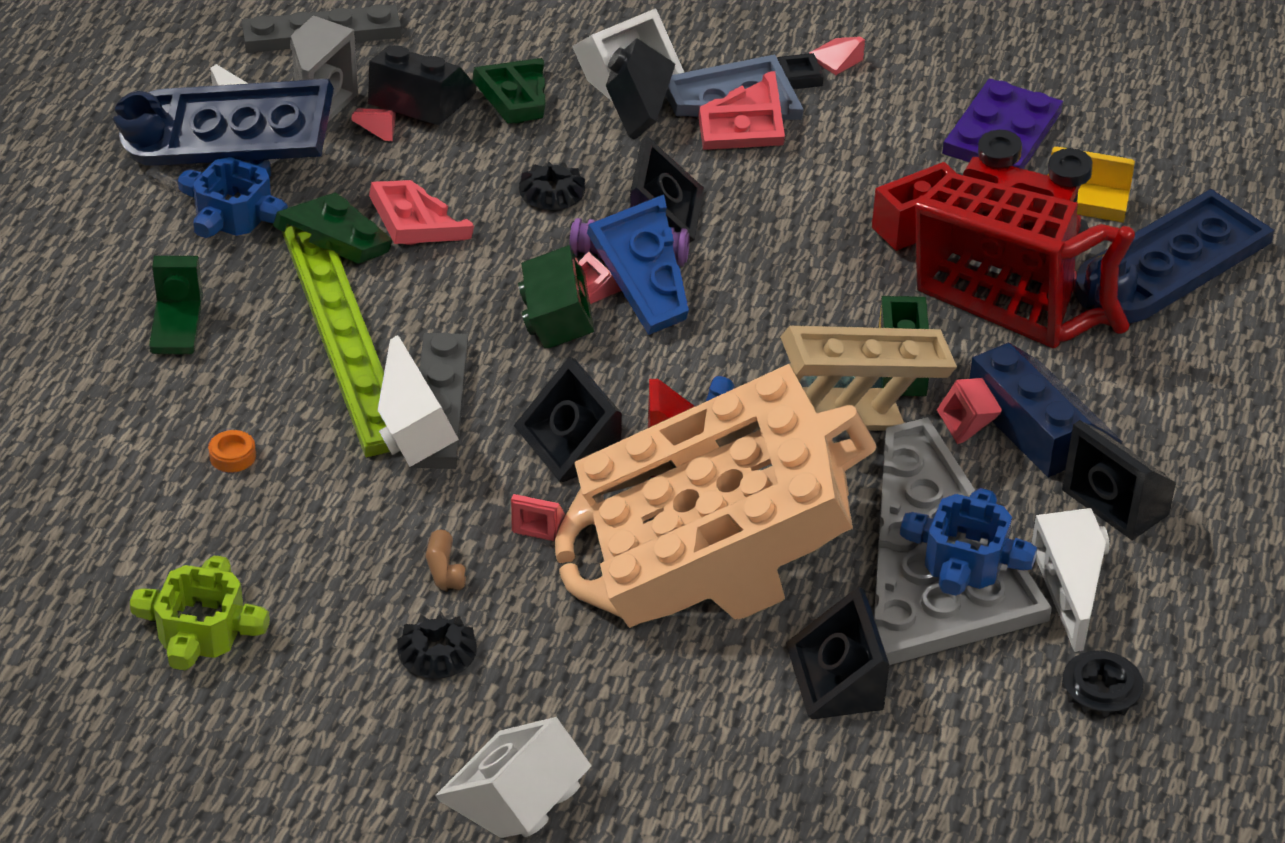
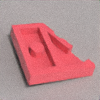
(744, 117)
(414, 215)

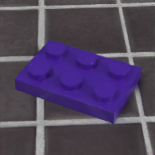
(1003, 108)

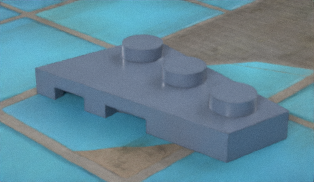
(695, 88)

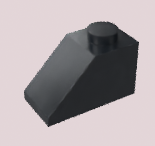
(638, 85)

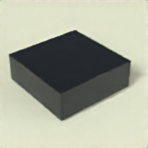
(802, 70)

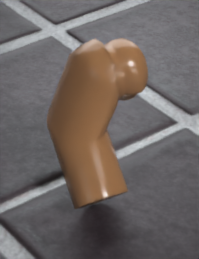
(438, 560)

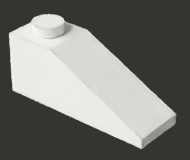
(410, 409)
(1071, 561)

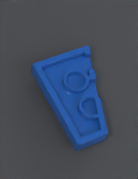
(643, 262)

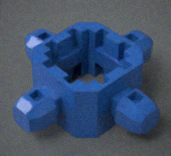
(234, 215)
(957, 563)

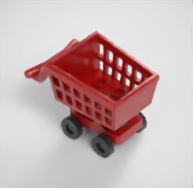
(1023, 227)

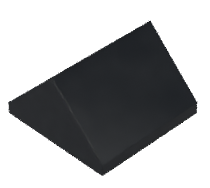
(660, 175)
(570, 420)
(841, 660)

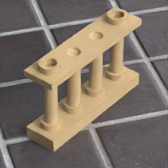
(867, 357)

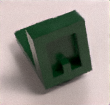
(177, 305)

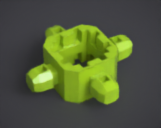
(185, 636)

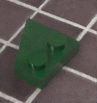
(514, 88)
(336, 227)

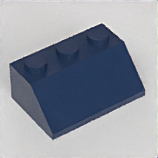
(1034, 406)

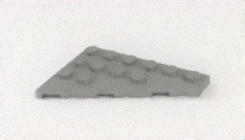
(909, 605)

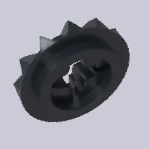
(538, 193)
(440, 660)
(1119, 676)

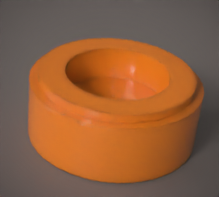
(232, 451)

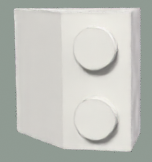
(598, 48)
(517, 778)

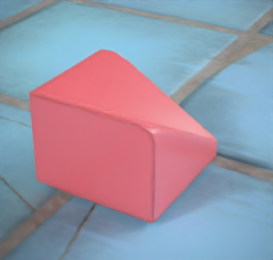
(968, 408)

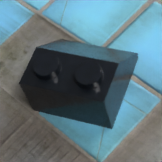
(417, 84)
(1115, 482)

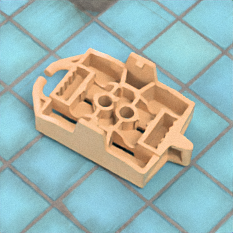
(717, 515)

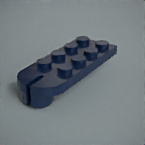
(225, 122)
(1177, 255)

